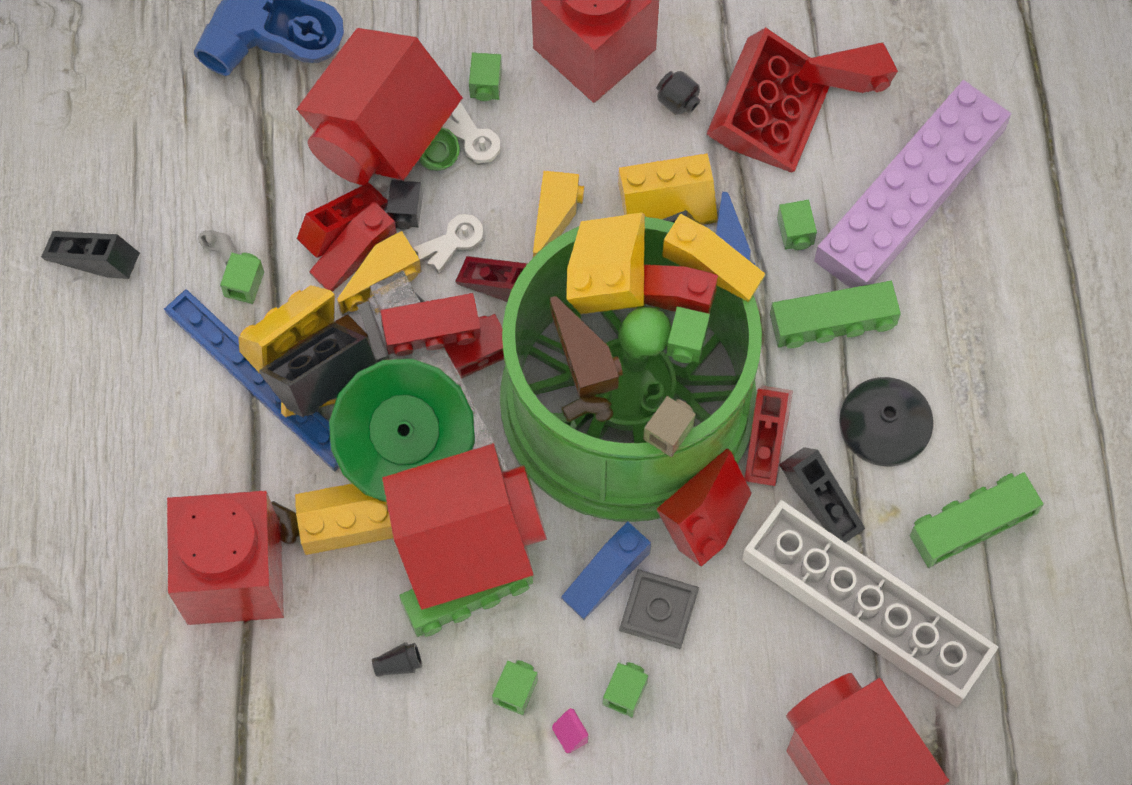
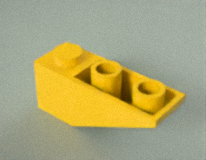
(382, 262)

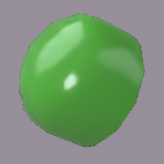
(441, 152)
(644, 332)

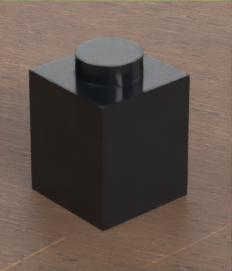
(405, 203)

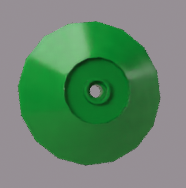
(381, 399)

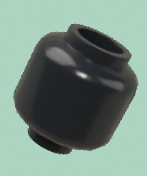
(678, 92)

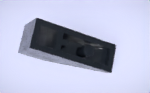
(92, 252)
(822, 493)

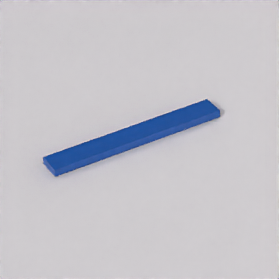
(224, 348)

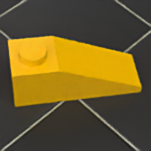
(557, 206)
(701, 249)

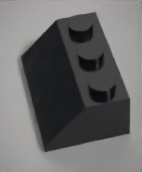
(318, 368)

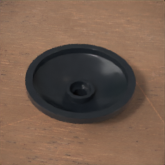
(881, 438)

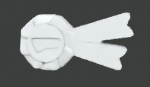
(480, 144)
(462, 233)

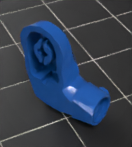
(296, 28)

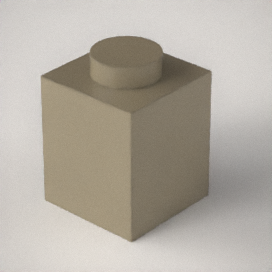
(669, 425)

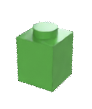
(485, 76)
(796, 225)
(242, 277)
(687, 335)
(515, 686)
(625, 688)

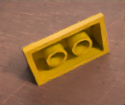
(669, 188)
(285, 326)
(340, 519)

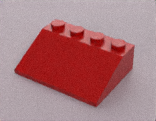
(766, 105)

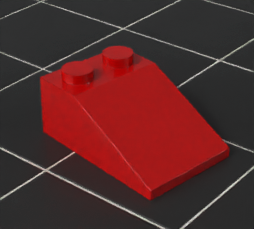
(706, 509)

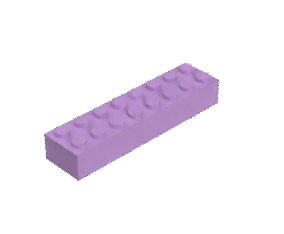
(912, 187)

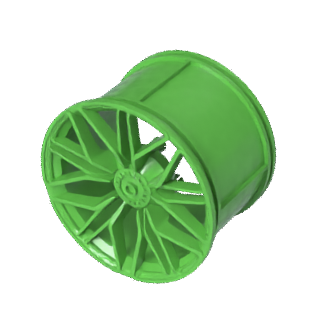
(607, 476)

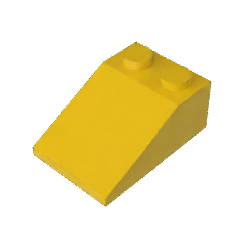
(607, 264)

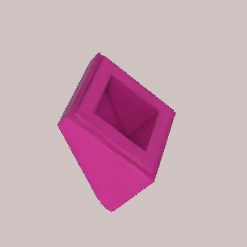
(570, 731)

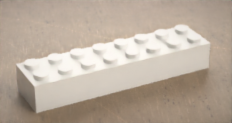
(869, 603)

